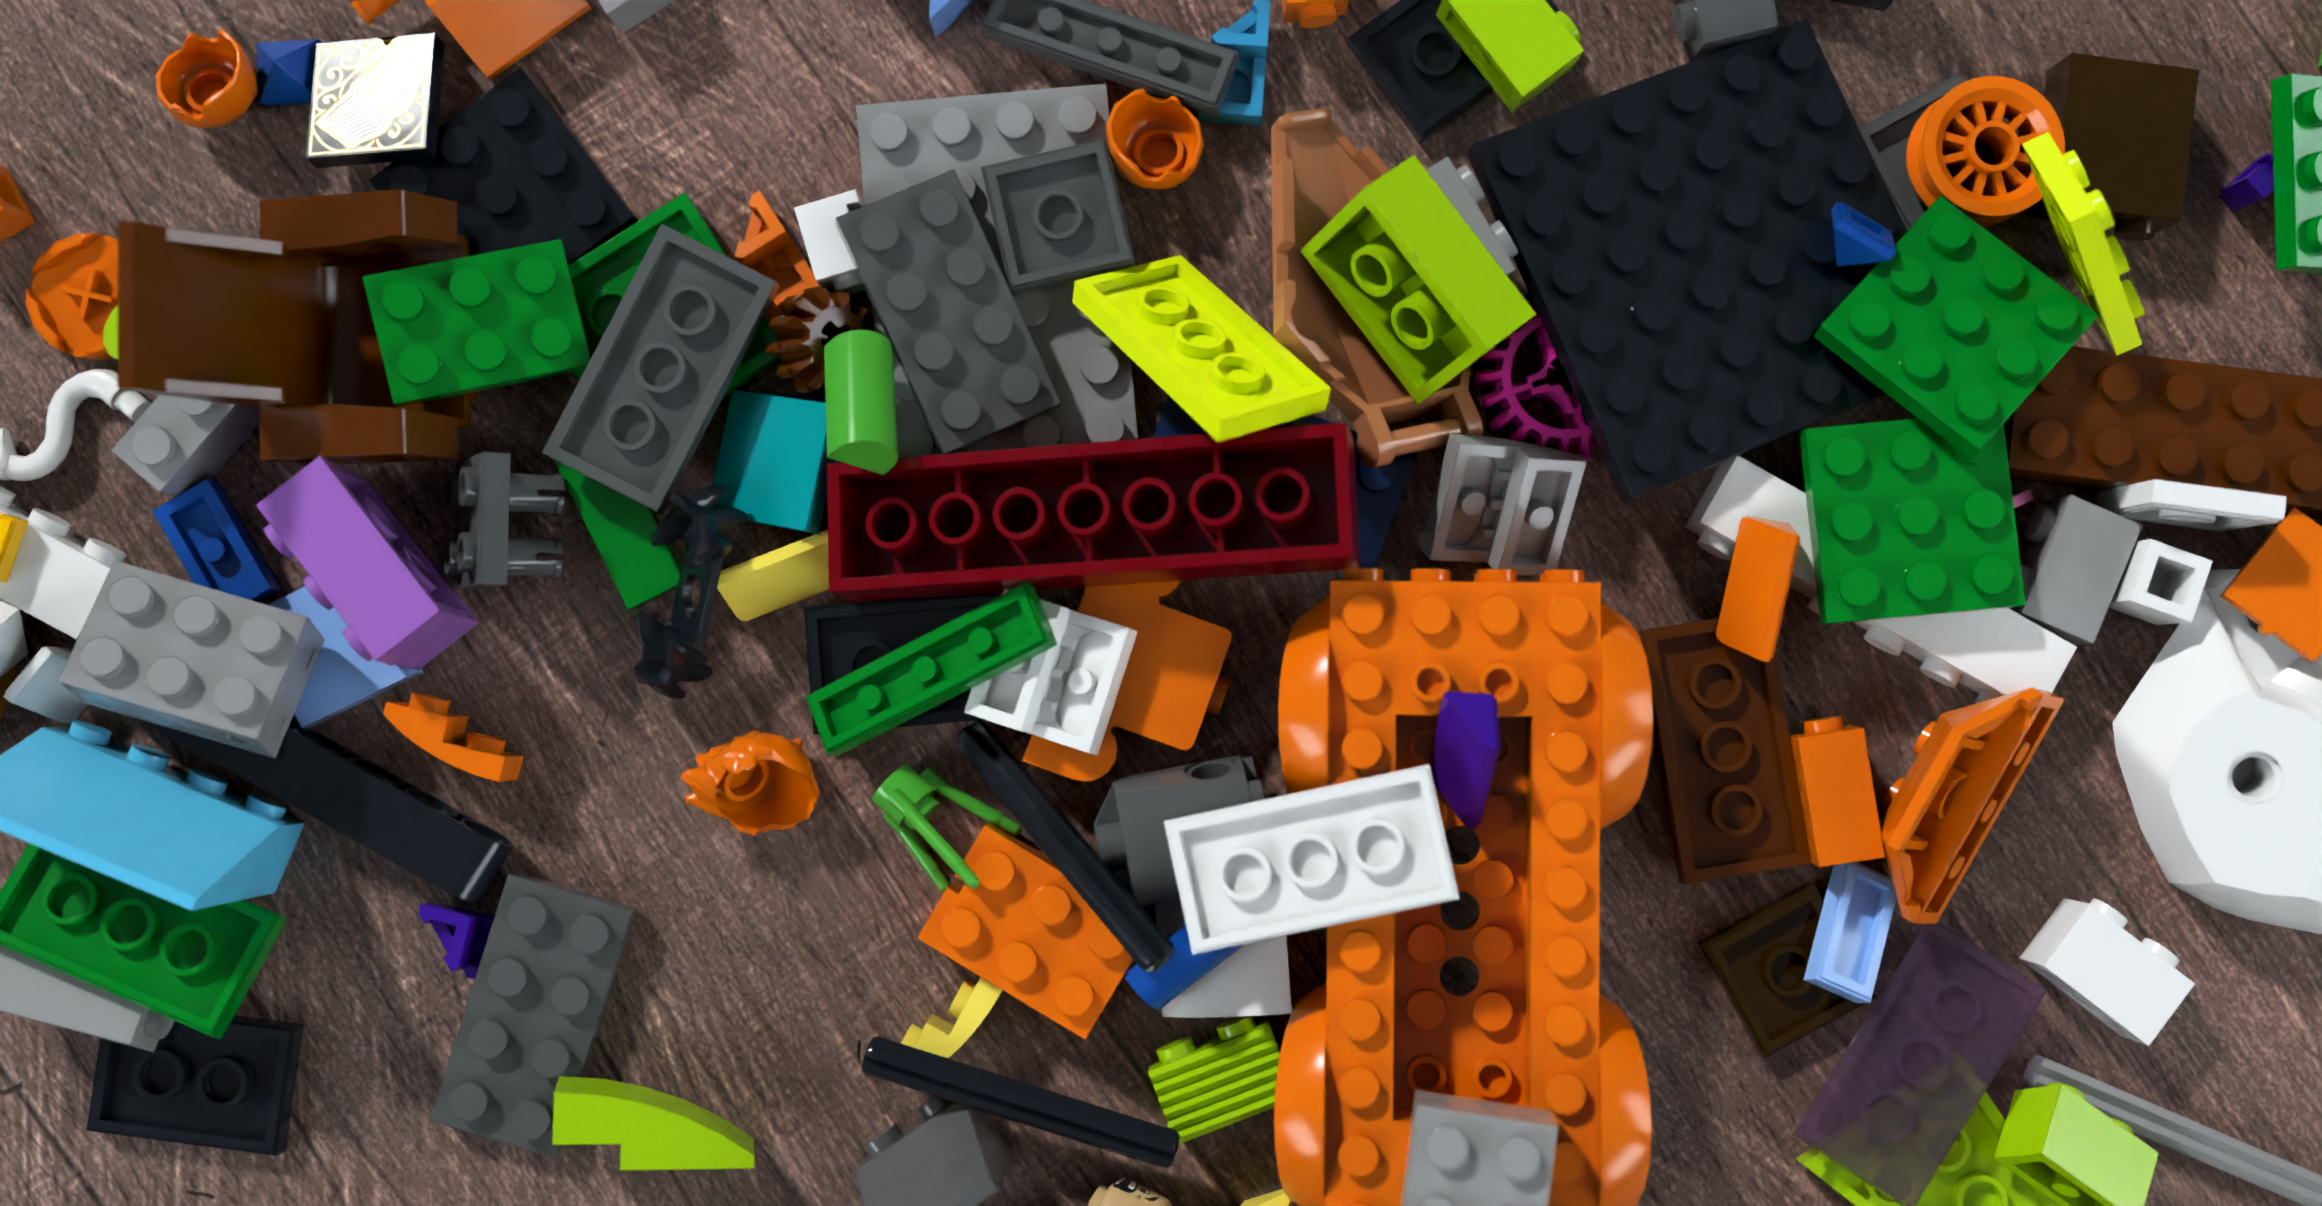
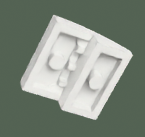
(1064, 690)
(1245, 984)

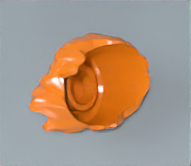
(754, 783)

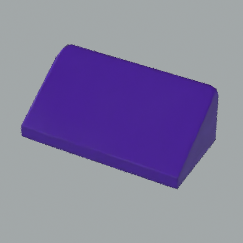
(1465, 752)

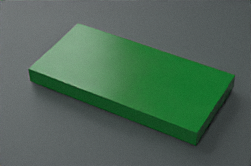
(136, 943)

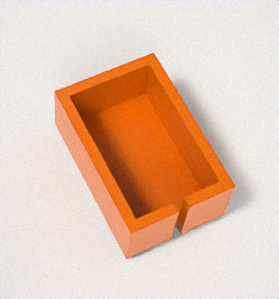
(1028, 932)

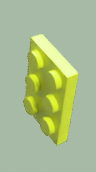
(2079, 229)

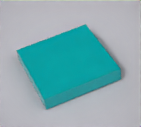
(775, 460)

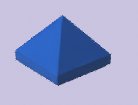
(285, 72)
(1859, 237)

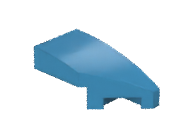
(1245, 94)

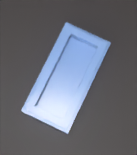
(1851, 932)

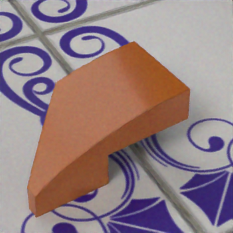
(774, 254)

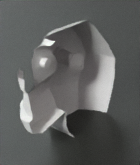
(2230, 765)

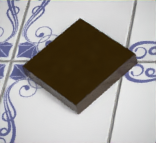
(1764, 967)

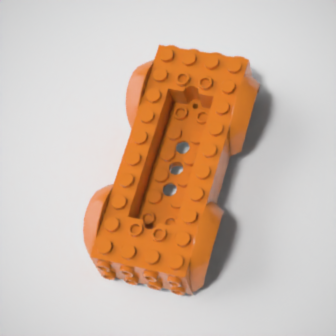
(1572, 758)

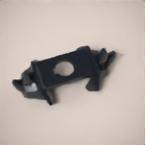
(675, 649)

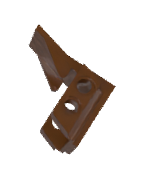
(289, 323)

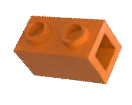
(1836, 792)

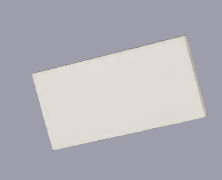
(1311, 859)

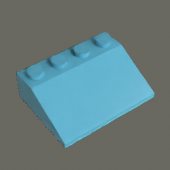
(143, 818)

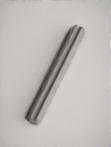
(2184, 1134)

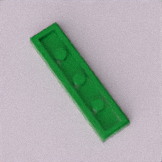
(931, 669)

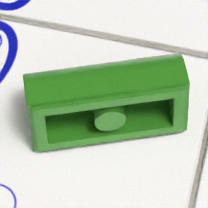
(861, 400)

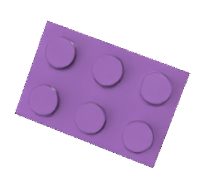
(365, 565)

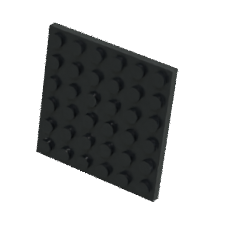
(1693, 252)

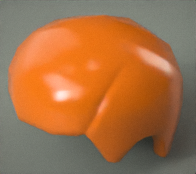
(207, 81)
(1153, 140)

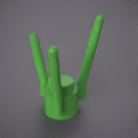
(909, 805)

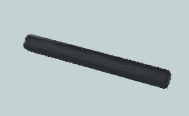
(1065, 847)
(1020, 1102)

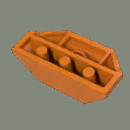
(1956, 793)

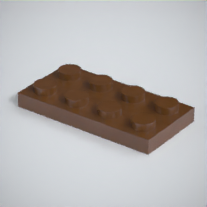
(1723, 756)

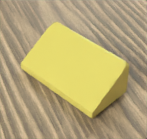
(777, 578)

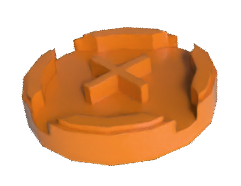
(75, 293)

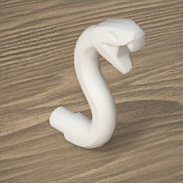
(60, 423)

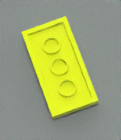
(1201, 347)

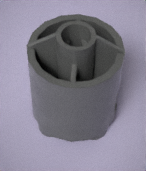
(1133, 816)

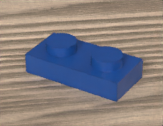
(215, 543)

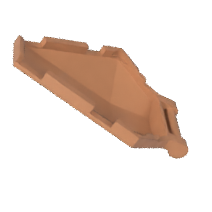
(1312, 181)

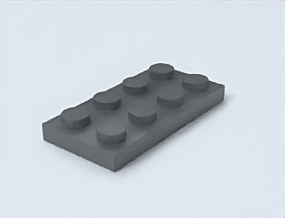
(948, 312)
(661, 368)
(532, 1010)

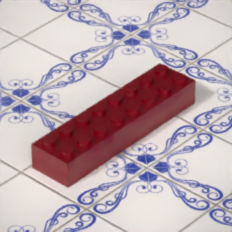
(1095, 514)

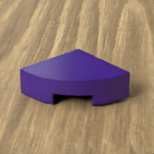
(2250, 185)

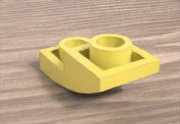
(969, 1007)

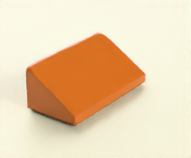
(1757, 586)

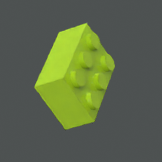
(1416, 279)

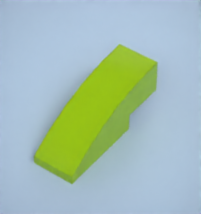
(650, 1125)

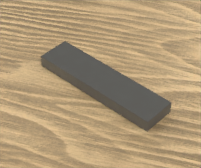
(1116, 48)

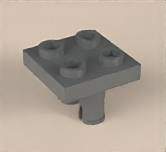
(482, 497)

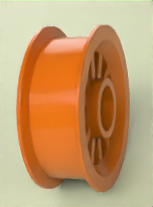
(2001, 97)

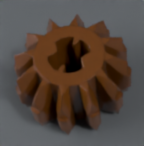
(804, 323)

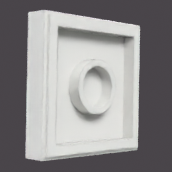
(2192, 505)

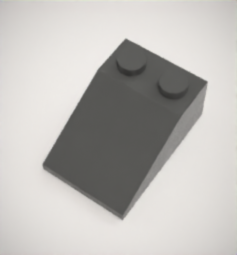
(940, 1160)

